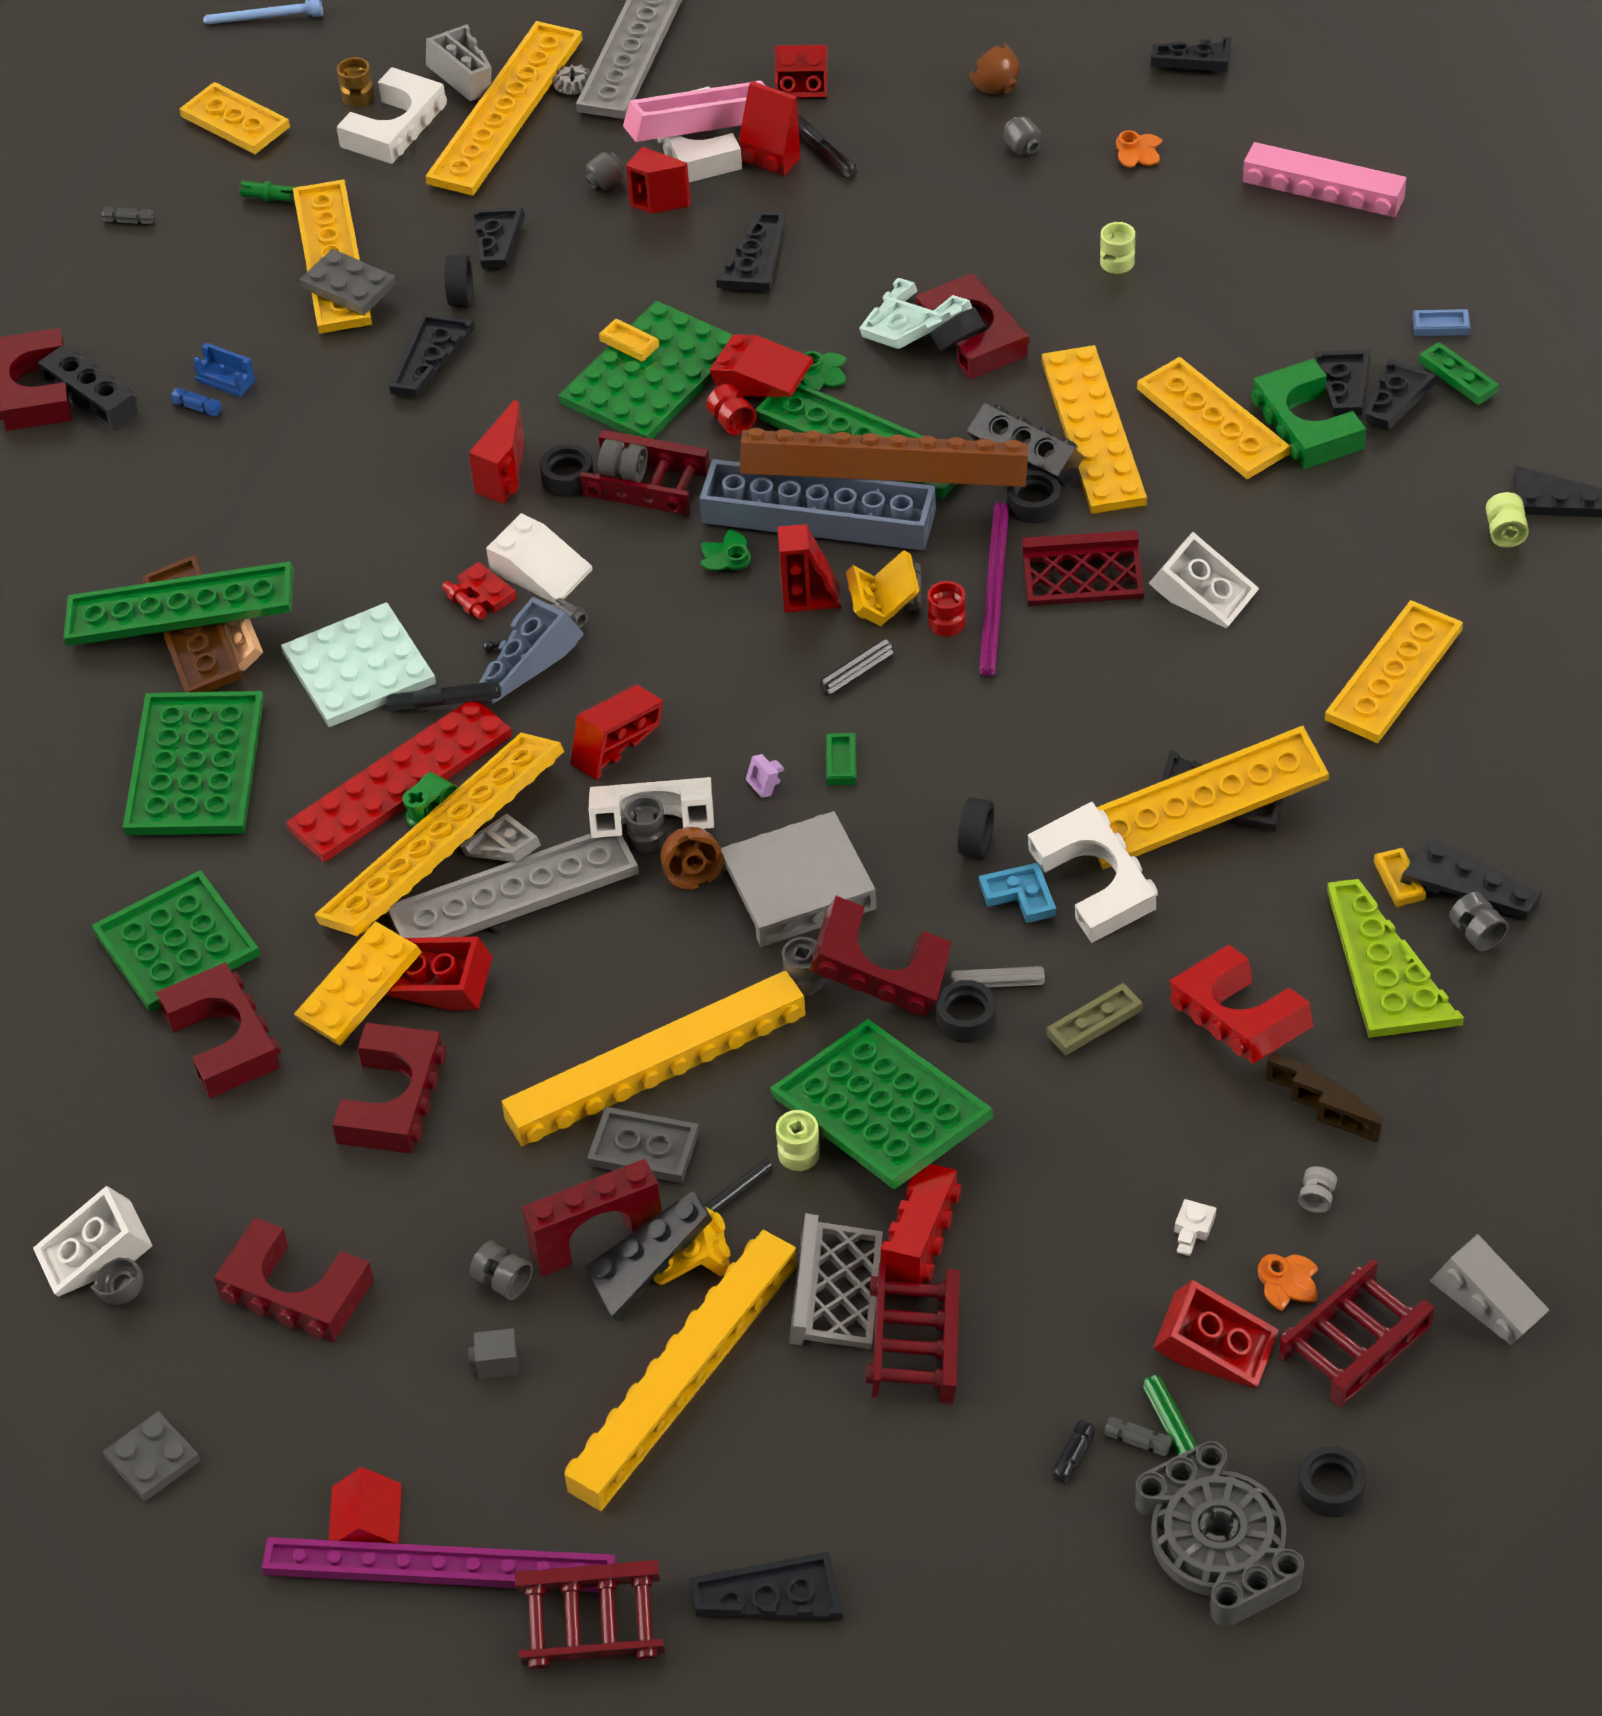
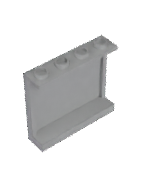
(795, 874)

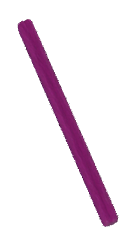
(994, 589)

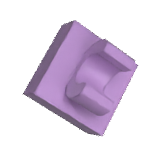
(763, 775)

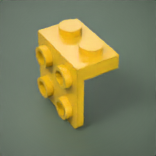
(884, 594)
(706, 1249)

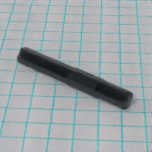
(826, 148)
(444, 696)

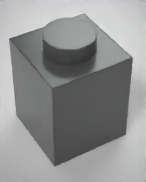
(494, 1354)

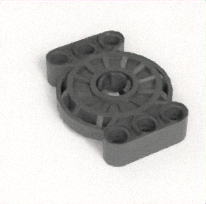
(1206, 1562)

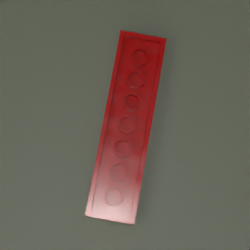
(379, 789)

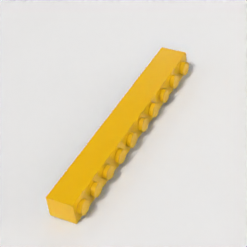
(653, 1058)
(680, 1370)

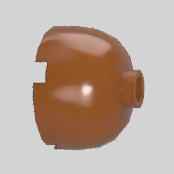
(996, 71)
(691, 857)

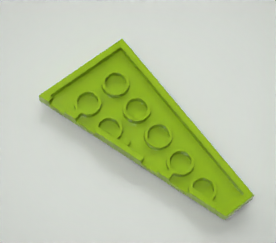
(1385, 971)

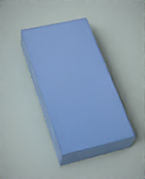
(1441, 322)

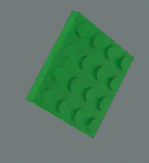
(174, 937)

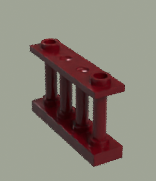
(663, 457)
(944, 1320)
(1367, 1361)
(569, 1582)

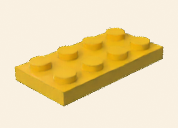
(234, 117)
(357, 983)

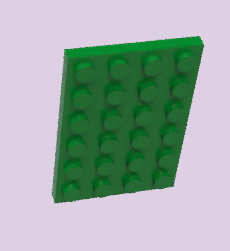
(648, 394)
(194, 763)
(882, 1103)

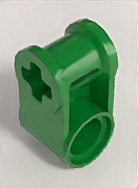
(426, 796)

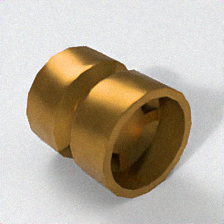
(355, 81)

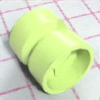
(1117, 247)
(1507, 519)
(798, 1140)

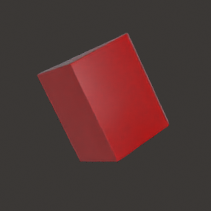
(366, 1508)

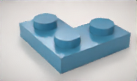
(1020, 884)

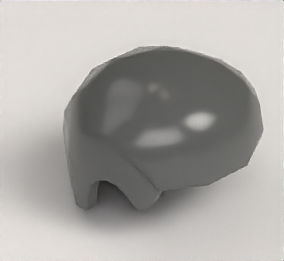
(118, 1281)

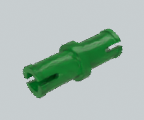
(267, 191)

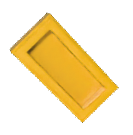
(629, 339)
(1391, 867)

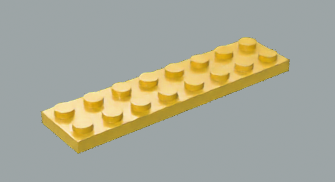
(324, 226)
(1093, 423)
(1215, 792)

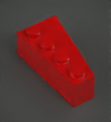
(920, 1224)

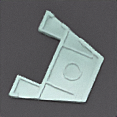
(901, 322)

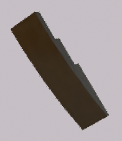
(1334, 1103)

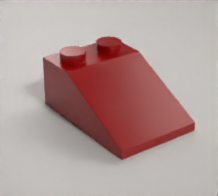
(770, 129)
(760, 367)
(498, 457)
(446, 973)
(1215, 1336)

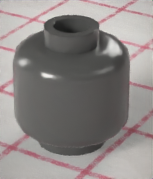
(1022, 136)
(604, 171)

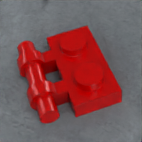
(486, 588)

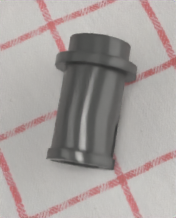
(577, 614)

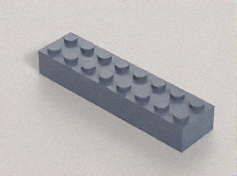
(831, 507)

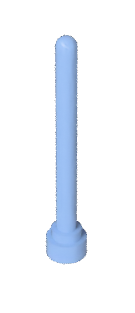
(311, 7)

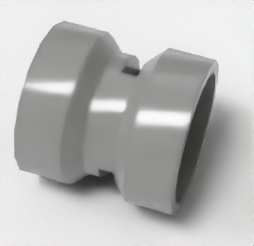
(1317, 1189)

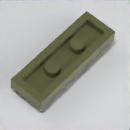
(1094, 1019)

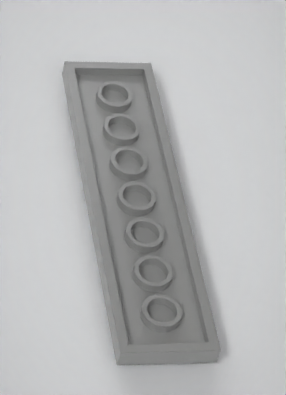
(626, 57)
(514, 888)

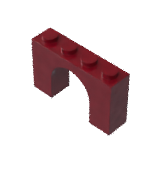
(994, 348)
(25, 405)
(841, 959)
(220, 994)
(398, 1122)
(556, 1217)
(318, 1310)

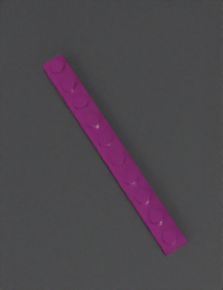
(414, 1562)

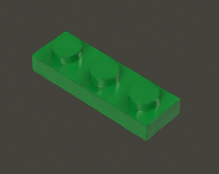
(1458, 373)

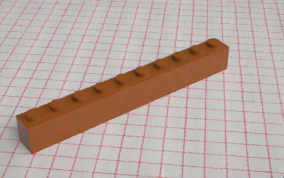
(884, 457)

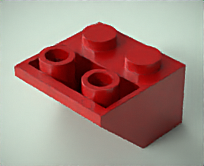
(802, 70)
(657, 182)

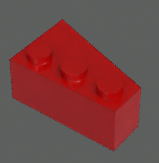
(805, 573)
(612, 727)

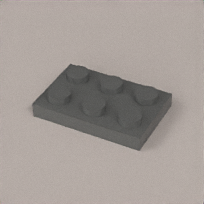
(348, 281)
(634, 1136)

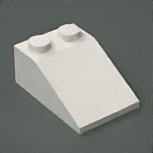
(536, 559)
(1204, 582)
(89, 1239)

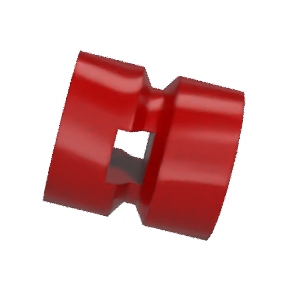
(731, 409)
(946, 608)

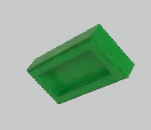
(841, 759)

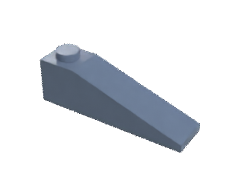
(537, 641)

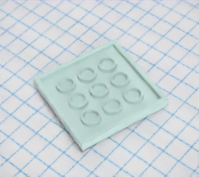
(357, 664)

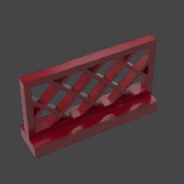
(1081, 549)

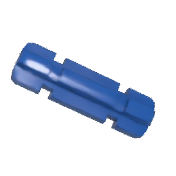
(196, 402)

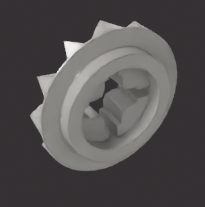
(563, 83)

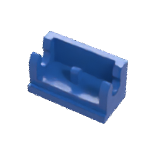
(224, 370)

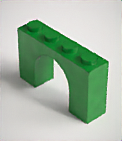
(1309, 441)

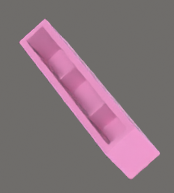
(686, 112)
(1324, 179)

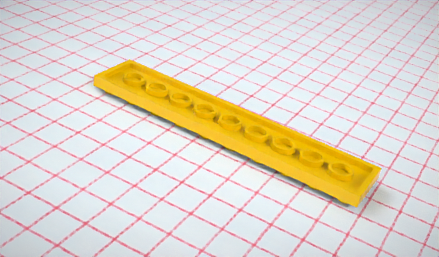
(503, 108)
(438, 834)

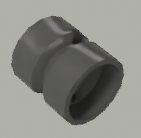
(621, 460)
(645, 824)
(1478, 921)
(797, 960)
(499, 1268)

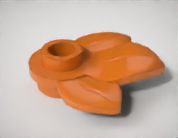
(1137, 149)
(1290, 1282)

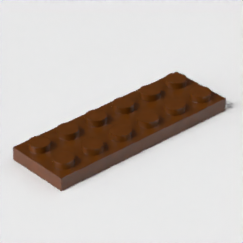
(200, 652)

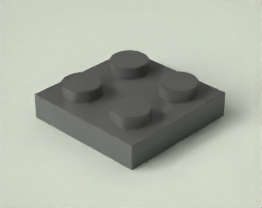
(151, 1456)

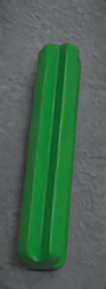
(1168, 1414)

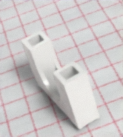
(390, 138)
(705, 157)
(682, 798)
(1088, 833)

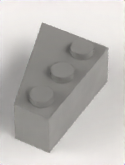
(459, 62)
(1490, 1290)

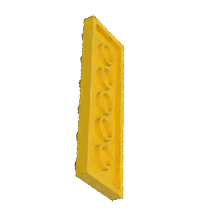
(1213, 417)
(1393, 671)

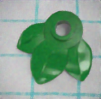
(825, 370)
(726, 555)

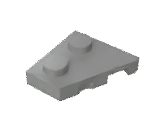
(502, 841)

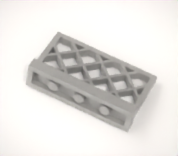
(807, 1287)

